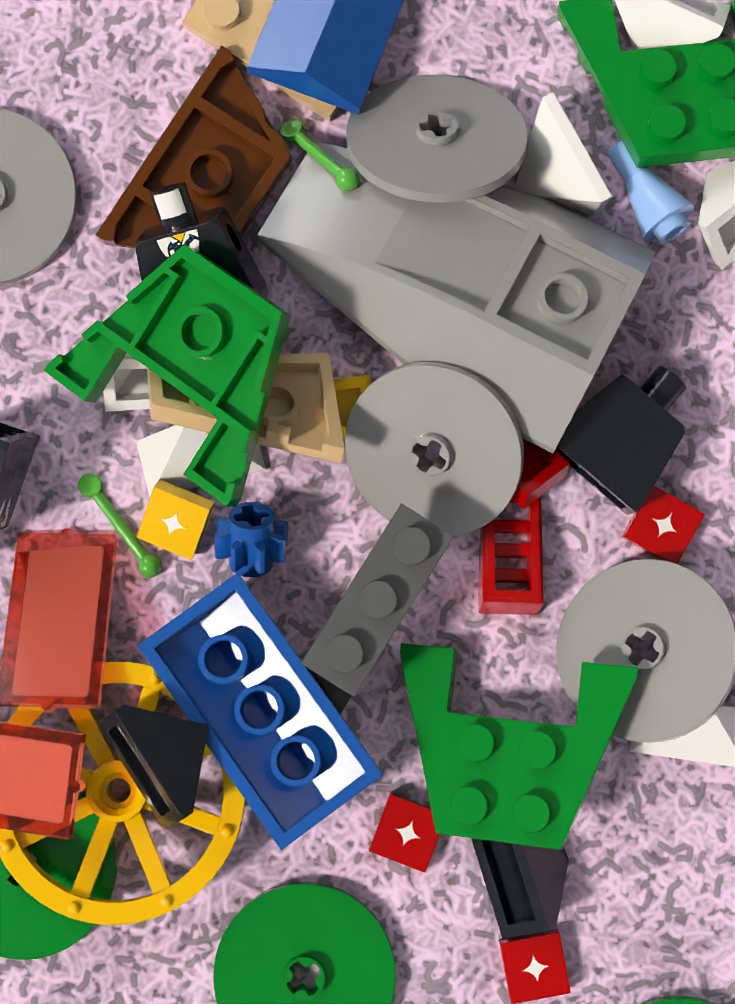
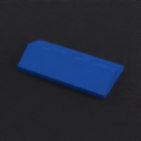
(325, 47)
(262, 709)

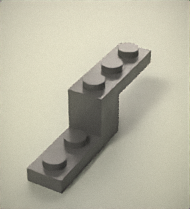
(375, 604)

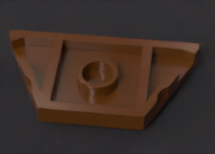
(215, 146)

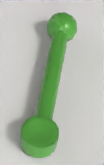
(294, 133)
(91, 486)

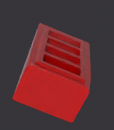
(512, 601)

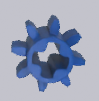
(251, 539)

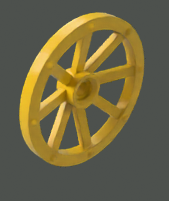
(100, 800)

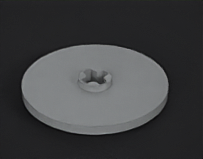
(437, 138)
(35, 196)
(460, 411)
(692, 641)

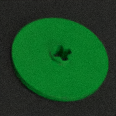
(308, 926)
(33, 929)

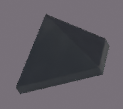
(160, 756)
(522, 885)

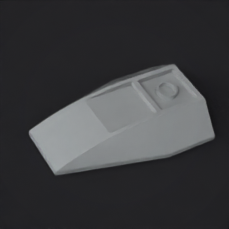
(473, 283)

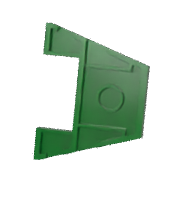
(661, 100)
(203, 338)
(507, 774)

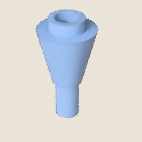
(656, 205)

